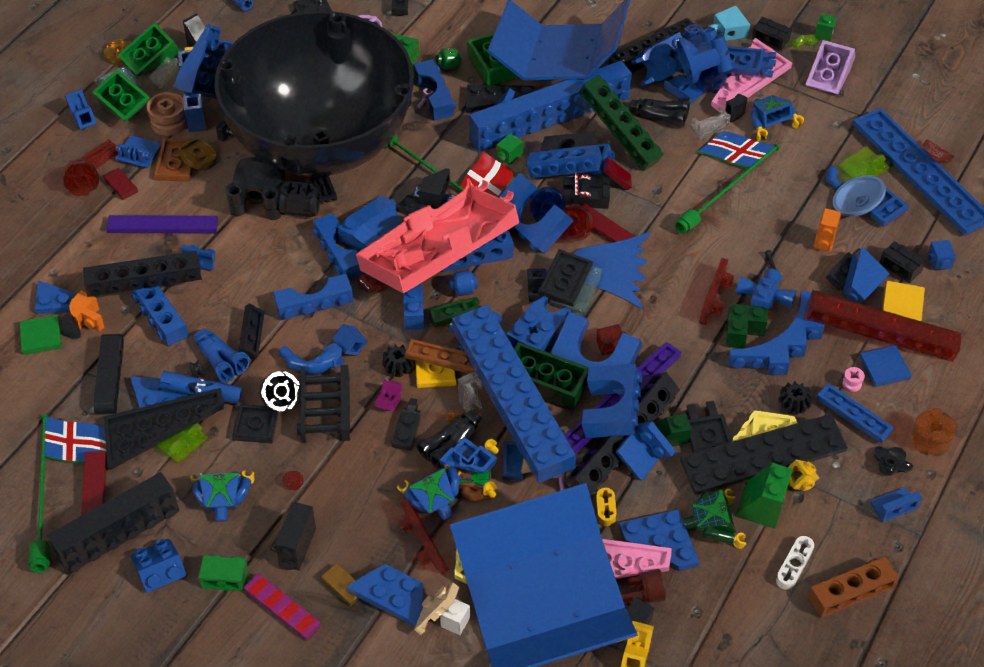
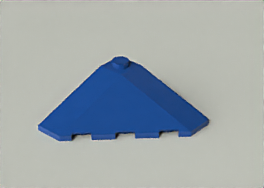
(200, 66)
(369, 224)

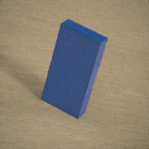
(512, 462)

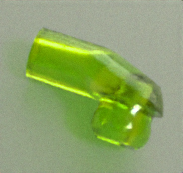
(803, 39)

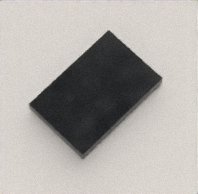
(565, 278)

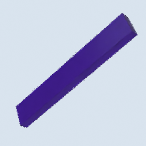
(161, 224)

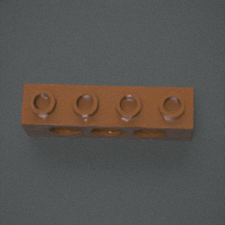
(827, 603)

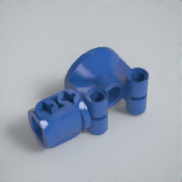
(702, 50)

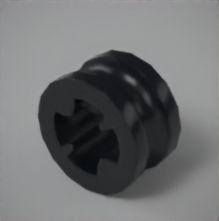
(196, 369)

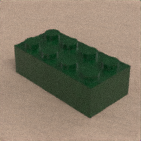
(554, 377)

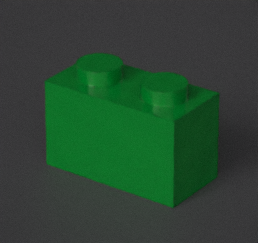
(223, 573)

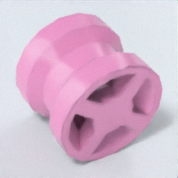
(853, 379)

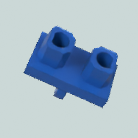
(206, 257)

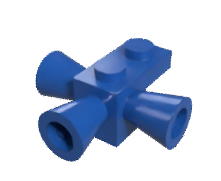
(766, 291)

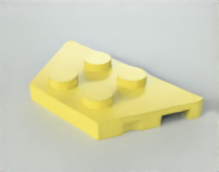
(762, 422)

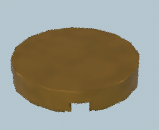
(113, 49)
(198, 154)

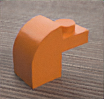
(85, 313)

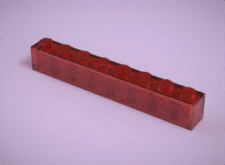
(883, 325)

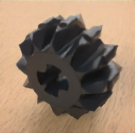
(395, 361)
(795, 398)

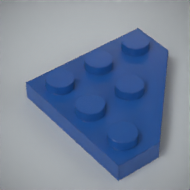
(663, 531)

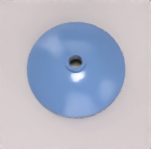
(859, 195)

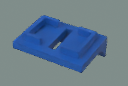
(678, 83)

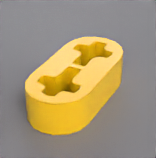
(602, 507)

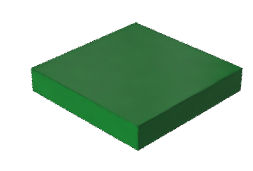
(40, 334)

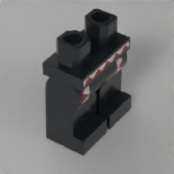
(588, 189)

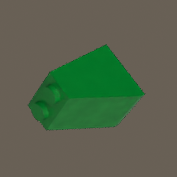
(765, 495)

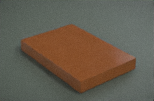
(169, 164)

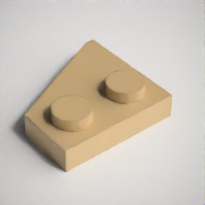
(435, 605)

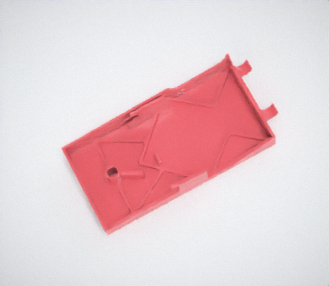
(437, 237)

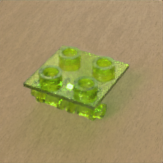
(864, 163)
(183, 443)

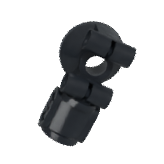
(266, 184)

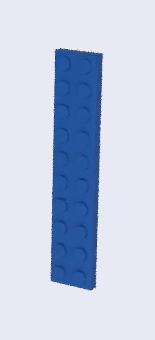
(922, 171)

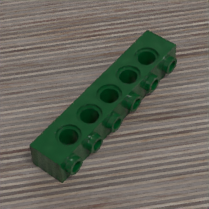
(622, 131)

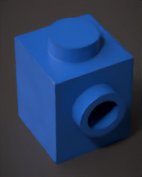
(941, 255)
(349, 339)

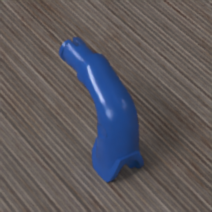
(325, 361)

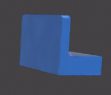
(896, 504)

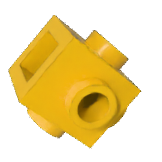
(803, 475)

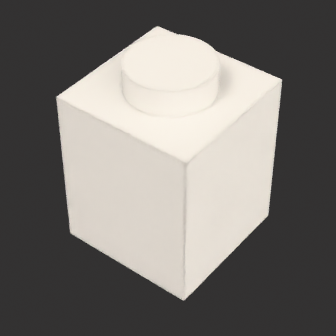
(455, 617)

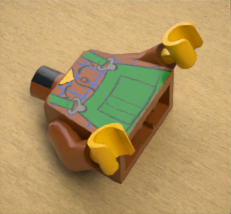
(476, 485)

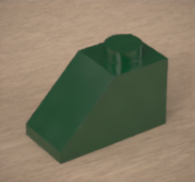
(675, 429)

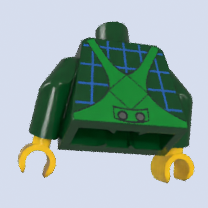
(714, 517)

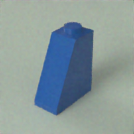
(863, 276)

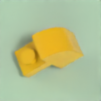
(638, 647)

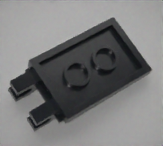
(708, 430)

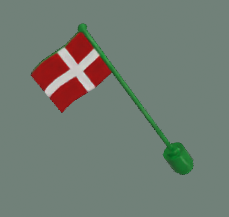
(485, 169)

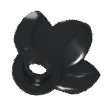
(892, 460)

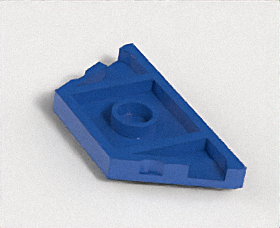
(149, 392)
(391, 592)

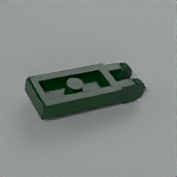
(444, 313)

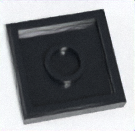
(255, 424)

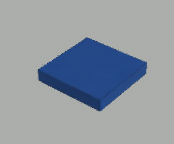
(885, 366)

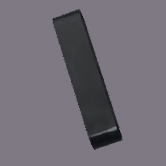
(108, 374)

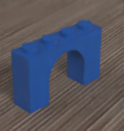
(192, 103)
(548, 229)
(571, 336)
(621, 417)

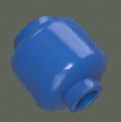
(463, 283)

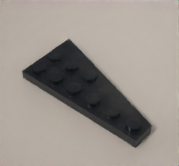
(143, 428)

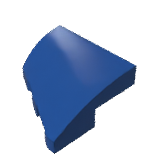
(469, 457)

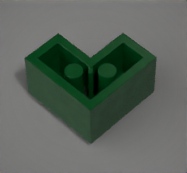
(744, 321)

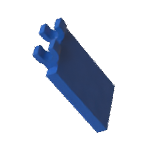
(751, 61)

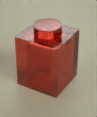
(608, 338)

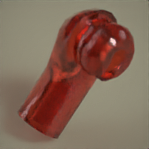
(369, 286)

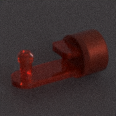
(651, 587)

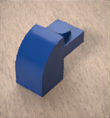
(79, 110)

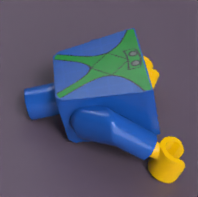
(773, 111)
(221, 491)
(434, 492)

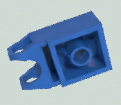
(660, 59)
(538, 326)

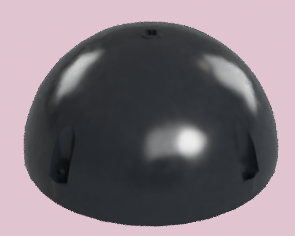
(314, 97)

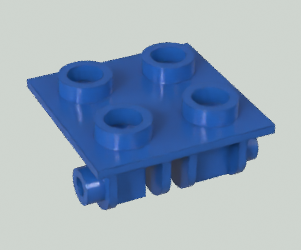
(137, 151)

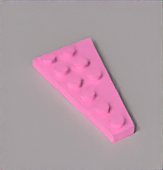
(749, 84)
(631, 558)

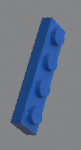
(854, 413)

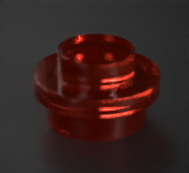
(293, 480)

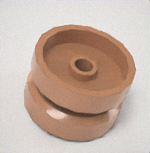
(167, 113)

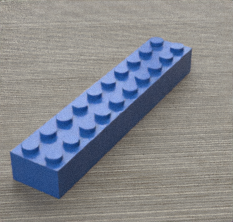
(542, 108)
(514, 394)

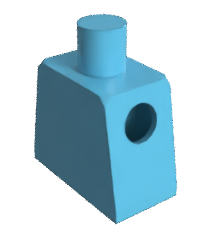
(731, 24)

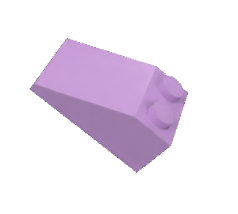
(831, 67)

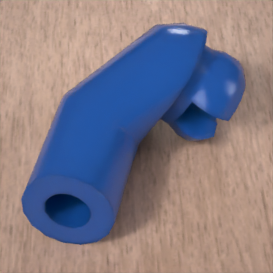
(831, 177)

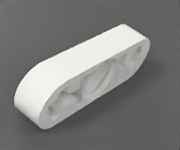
(794, 554)

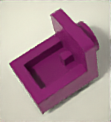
(389, 396)

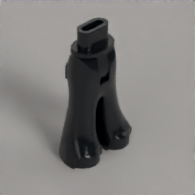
(669, 111)
(436, 446)

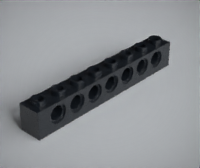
(602, 455)

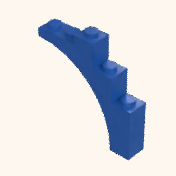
(776, 353)

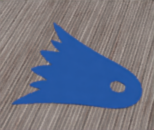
(618, 266)

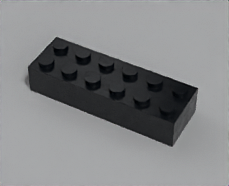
(113, 523)

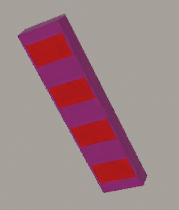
(282, 606)

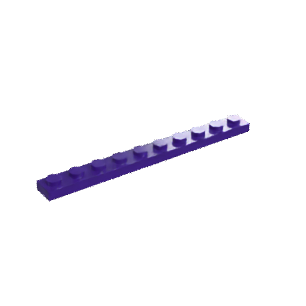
(655, 364)

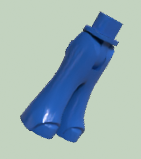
(213, 348)

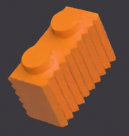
(827, 230)

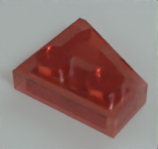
(937, 152)

